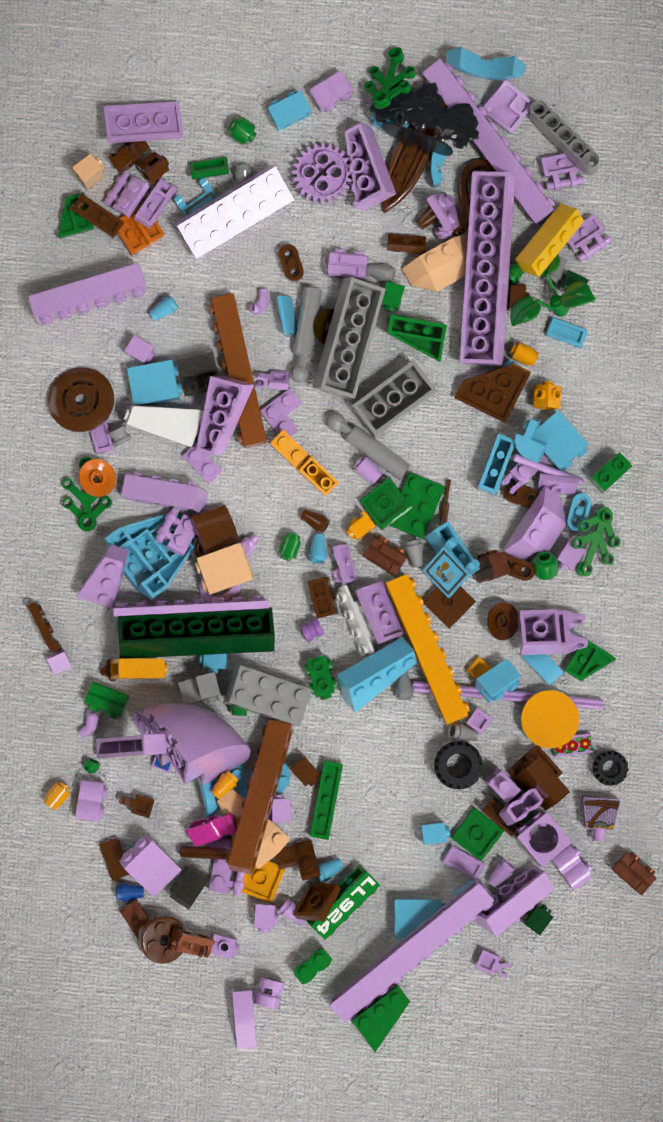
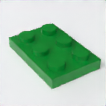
(424, 498)

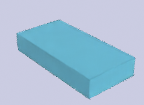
(566, 332)

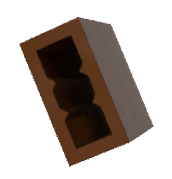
(538, 776)

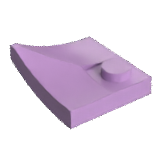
(507, 106)

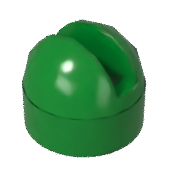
(91, 765)

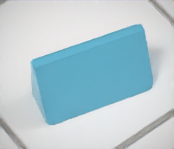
(287, 315)

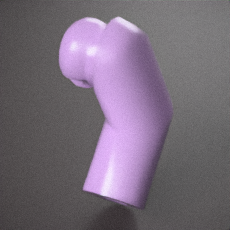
(262, 304)
(91, 724)

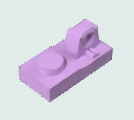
(346, 570)

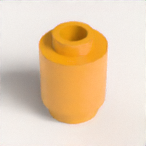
(524, 354)
(56, 795)

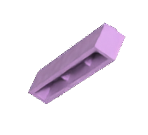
(131, 746)

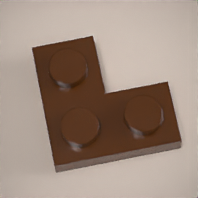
(301, 855)

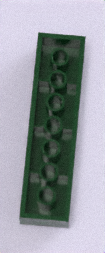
(196, 633)

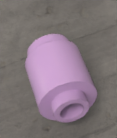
(367, 470)

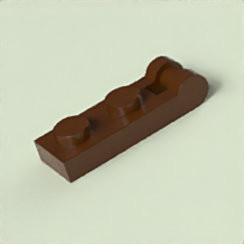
(97, 216)
(45, 628)

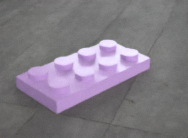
(143, 122)

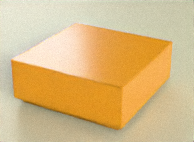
(478, 668)

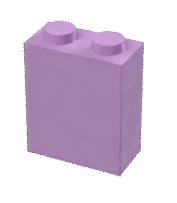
(150, 865)

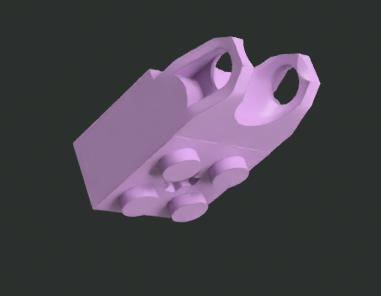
(549, 632)

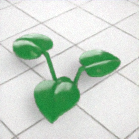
(576, 295)

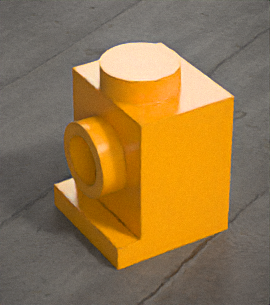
(360, 526)

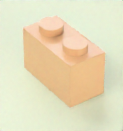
(89, 171)

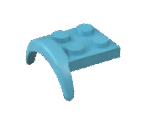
(210, 800)

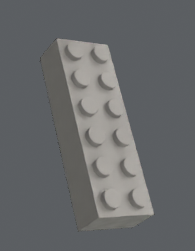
(349, 338)

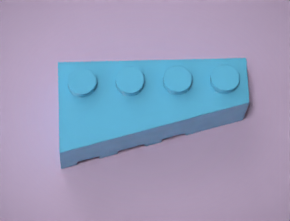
(375, 673)

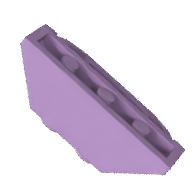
(539, 527)

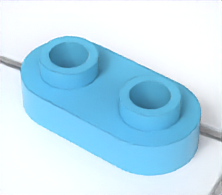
(578, 512)

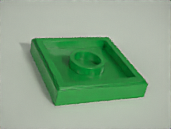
(385, 503)
(477, 834)

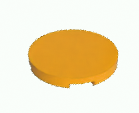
(550, 719)

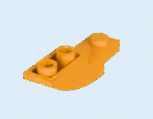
(304, 463)

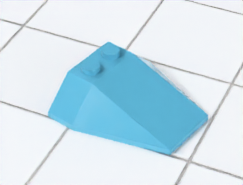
(149, 563)

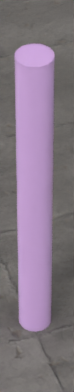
(543, 468)

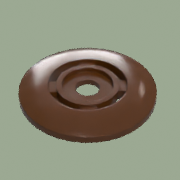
(98, 404)

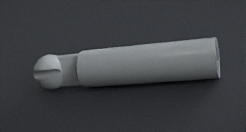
(305, 335)
(369, 446)

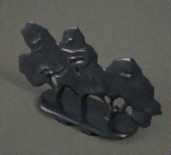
(425, 110)

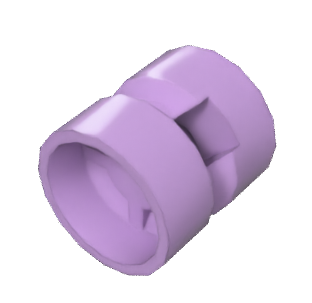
(267, 999)

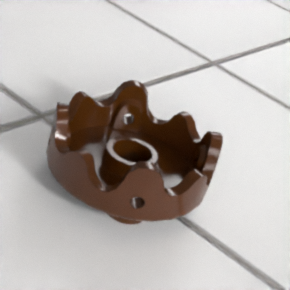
(150, 934)

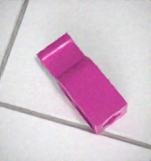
(211, 828)

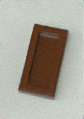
(112, 854)

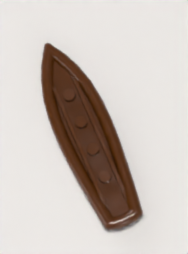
(407, 167)

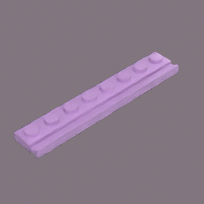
(198, 605)

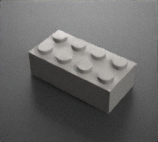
(394, 399)
(267, 695)

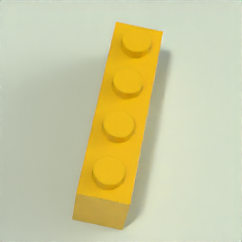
(549, 240)

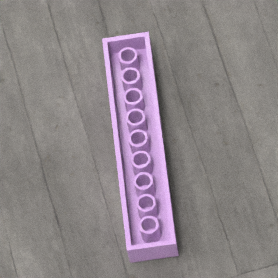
(487, 268)

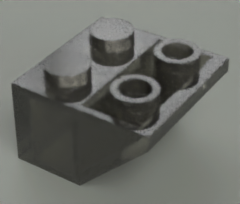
(196, 370)

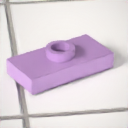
(558, 484)

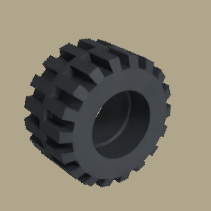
(465, 749)

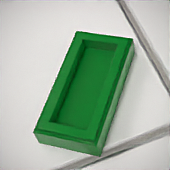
(209, 168)

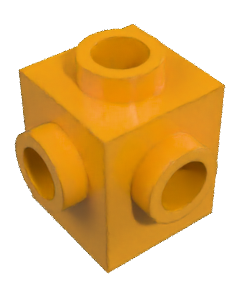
(547, 396)

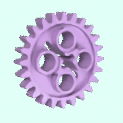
(309, 161)

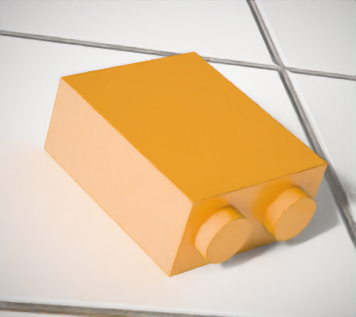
(138, 669)

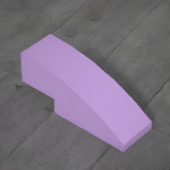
(244, 1019)

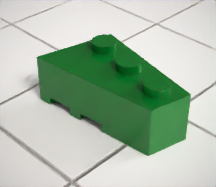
(419, 334)
(381, 1016)

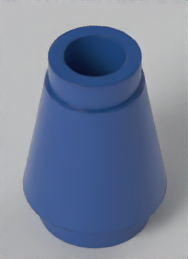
(129, 892)

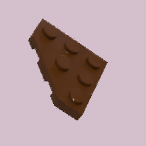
(494, 391)

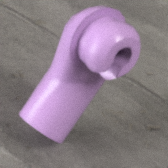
(220, 843)

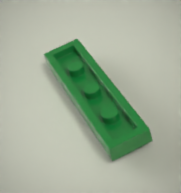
(326, 800)

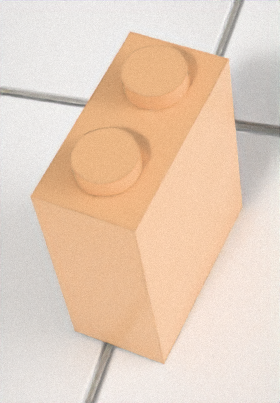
(224, 569)

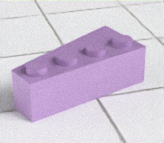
(368, 169)
(221, 413)
(164, 493)
(515, 900)

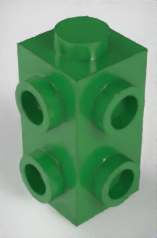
(322, 683)

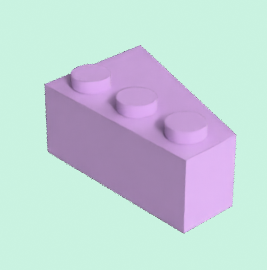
(106, 578)

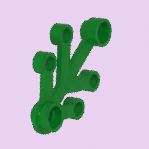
(383, 98)
(86, 500)
(596, 540)

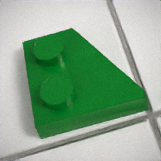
(72, 223)
(588, 661)

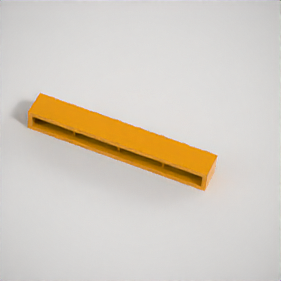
(427, 650)

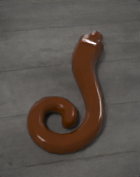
(462, 192)

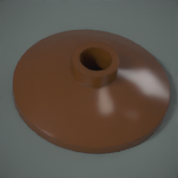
(508, 618)

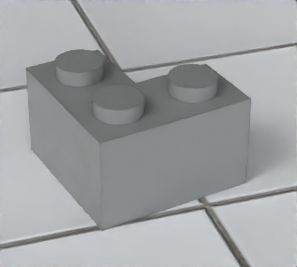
(200, 688)

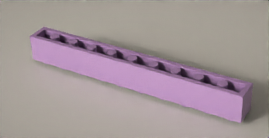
(491, 144)
(411, 950)

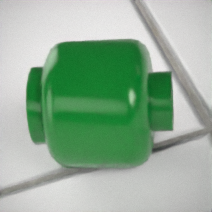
(242, 130)
(545, 565)

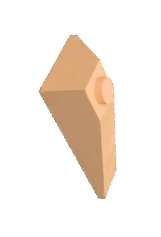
(273, 839)

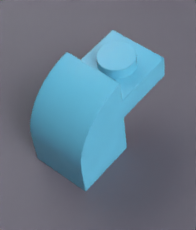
(528, 445)

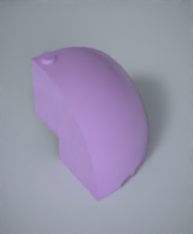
(198, 740)

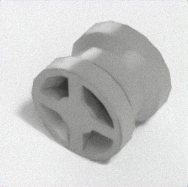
(119, 435)

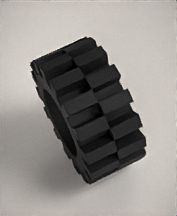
(610, 756)

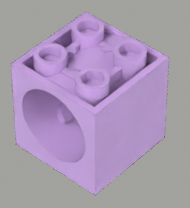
(560, 839)

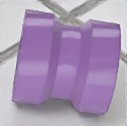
(312, 629)

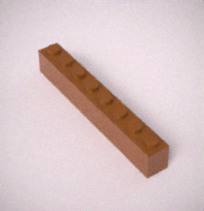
(238, 366)
(260, 797)

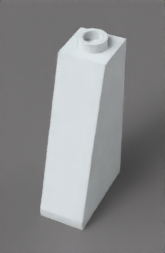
(168, 423)

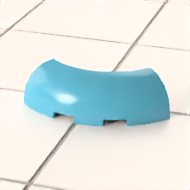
(497, 69)

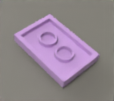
(380, 612)

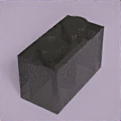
(190, 886)

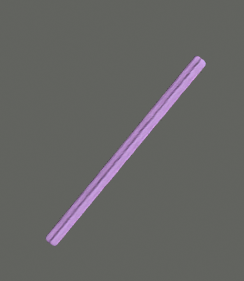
(519, 696)

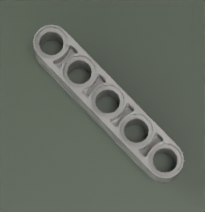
(562, 129)

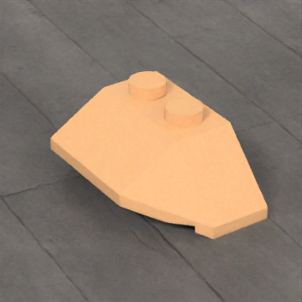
(439, 266)

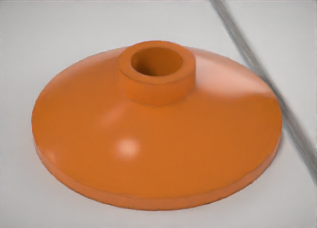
(104, 473)

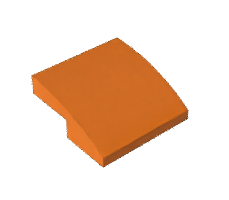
(137, 236)

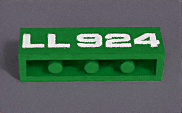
(353, 893)

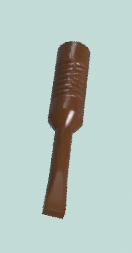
(445, 505)

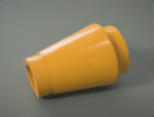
(224, 784)

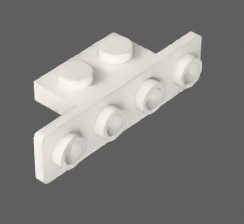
(357, 621)

